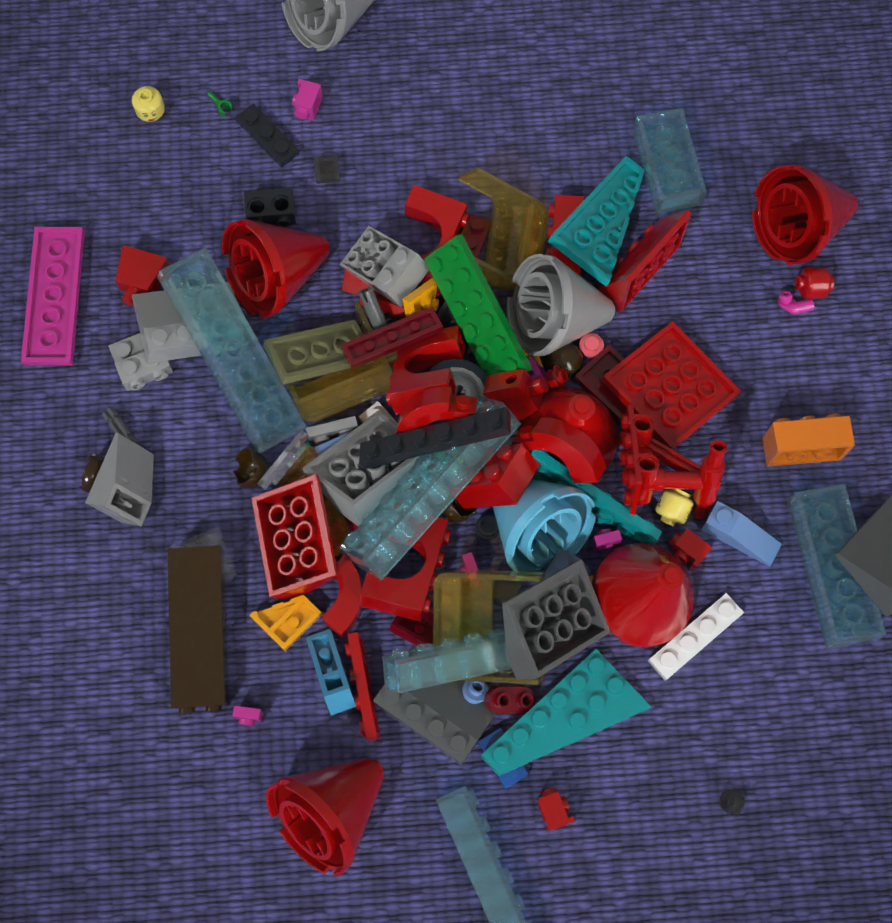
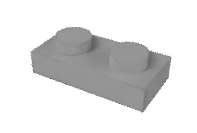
(323, 432)

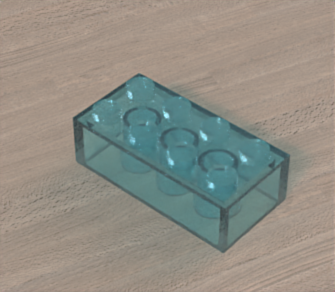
(669, 160)

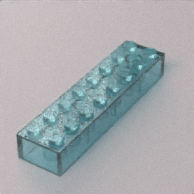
(231, 350)
(419, 500)

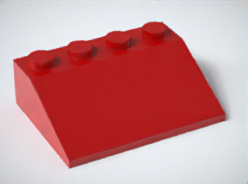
(645, 259)
(294, 538)

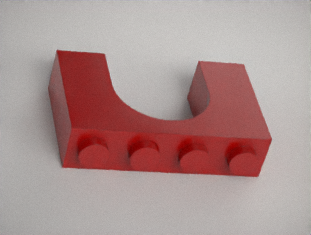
(438, 211)
(415, 358)
(410, 595)

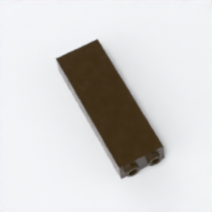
(197, 629)

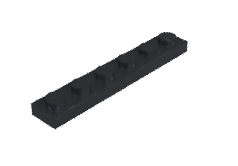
(435, 438)

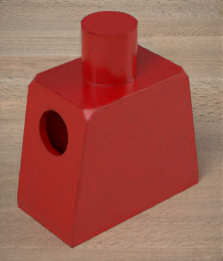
(138, 272)
(516, 391)

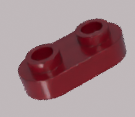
(512, 699)

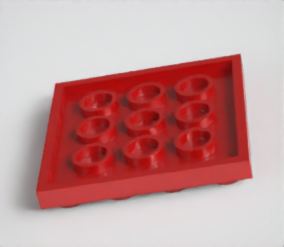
(672, 385)

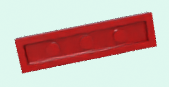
(364, 698)

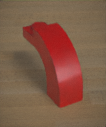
(434, 405)
(567, 443)
(347, 607)

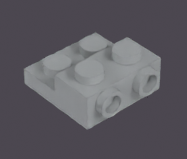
(132, 364)

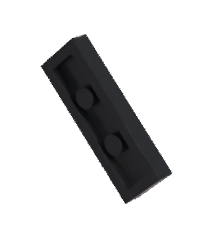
(267, 135)

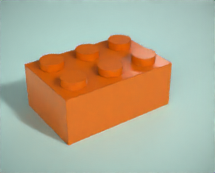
(808, 440)

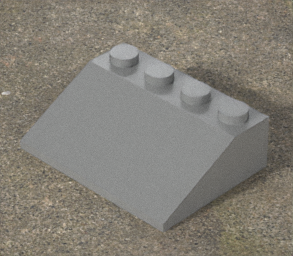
(162, 329)
(345, 482)

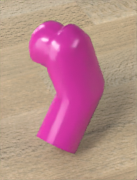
(792, 306)

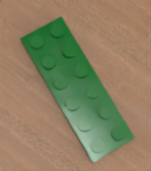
(476, 308)

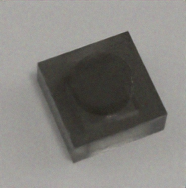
(326, 169)

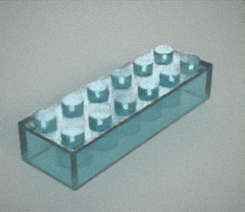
(822, 527)

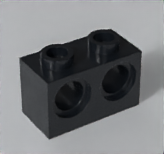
(270, 201)

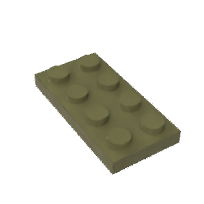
(311, 351)

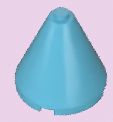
(542, 523)

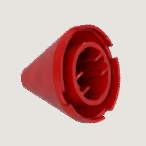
(799, 213)
(269, 263)
(583, 412)
(644, 594)
(326, 811)

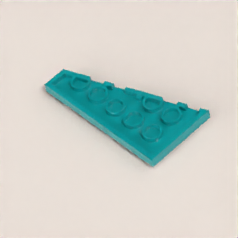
(599, 223)
(606, 508)
(576, 708)

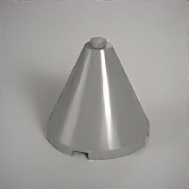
(322, 22)
(553, 305)

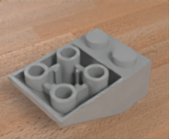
(385, 265)
(124, 482)

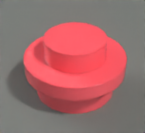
(591, 345)

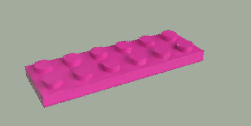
(53, 296)

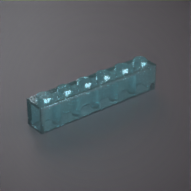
(445, 662)
(481, 857)

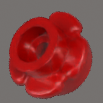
(557, 377)

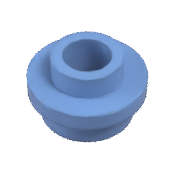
(471, 694)

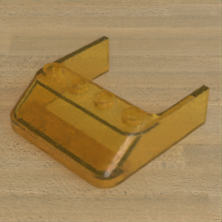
(515, 227)
(342, 388)
(466, 607)

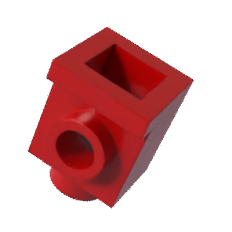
(689, 548)
(554, 809)

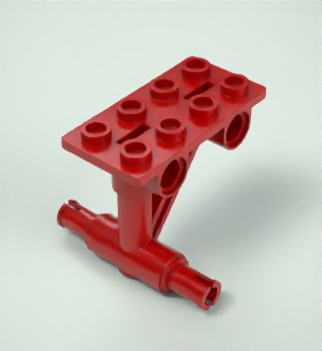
(642, 470)

